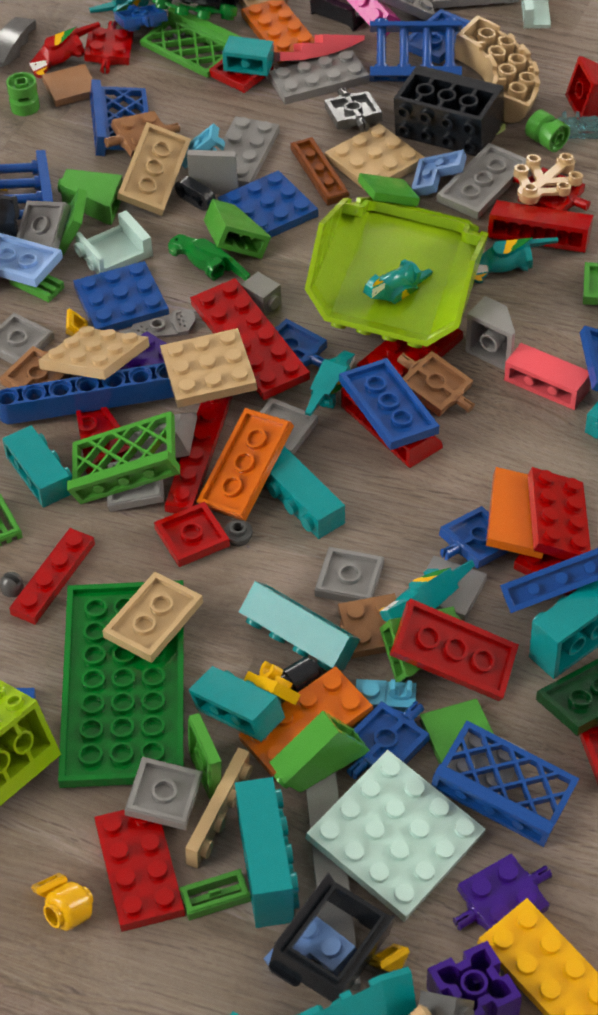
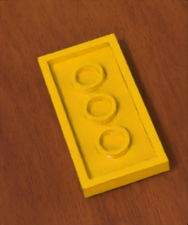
(543, 963)

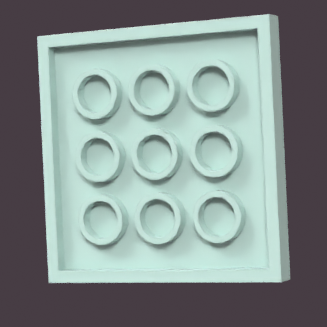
(395, 834)

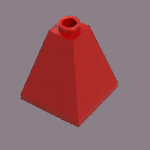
(583, 87)

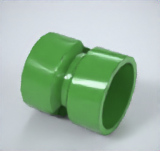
(23, 93)
(547, 130)

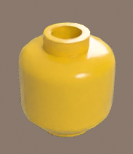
(68, 906)

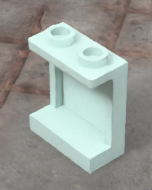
(115, 247)

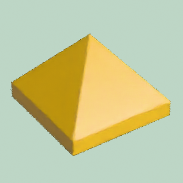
(74, 322)
(49, 884)
(390, 958)

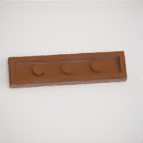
(319, 171)

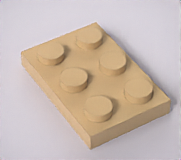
(152, 616)

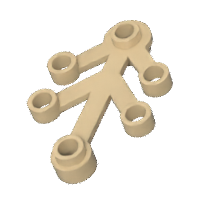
(531, 192)

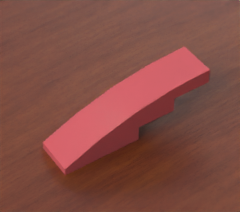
(324, 45)

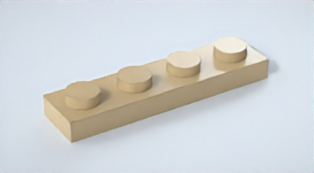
(215, 815)

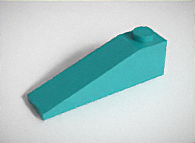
(387, 995)

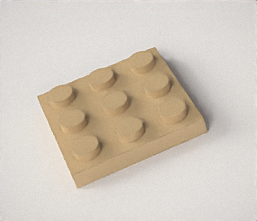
(374, 153)
(94, 352)
(208, 367)

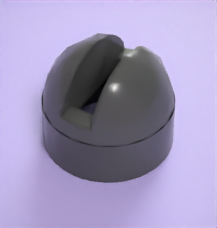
(8, 585)

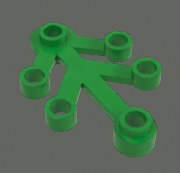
(227, 11)

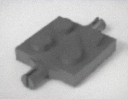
(353, 110)

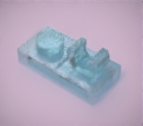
(581, 127)

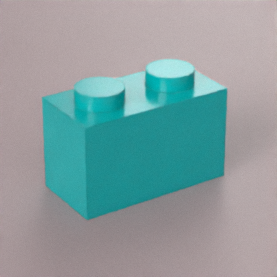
(248, 55)

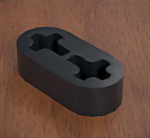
(194, 193)

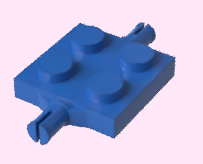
(137, 16)
(303, 342)
(468, 538)
(392, 731)

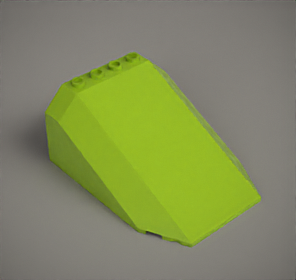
(374, 239)

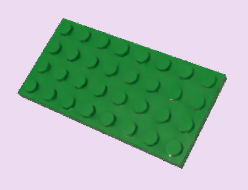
(112, 699)

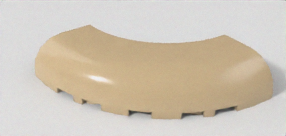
(500, 62)

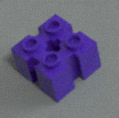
(476, 980)

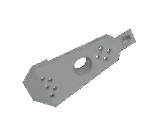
(173, 324)

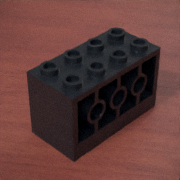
(448, 110)

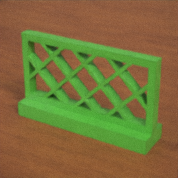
(200, 31)
(124, 474)

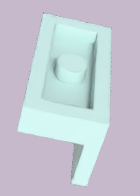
(535, 14)

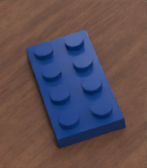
(389, 404)

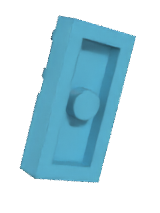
(205, 141)
(394, 694)

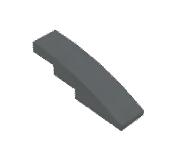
(13, 37)

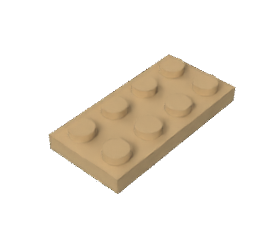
(153, 169)

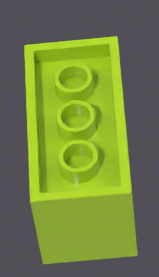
(24, 741)

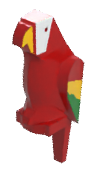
(60, 48)

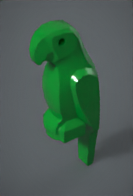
(206, 256)

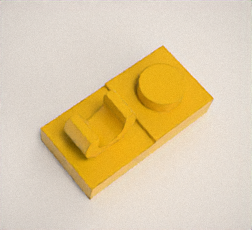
(271, 681)

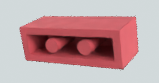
(547, 376)

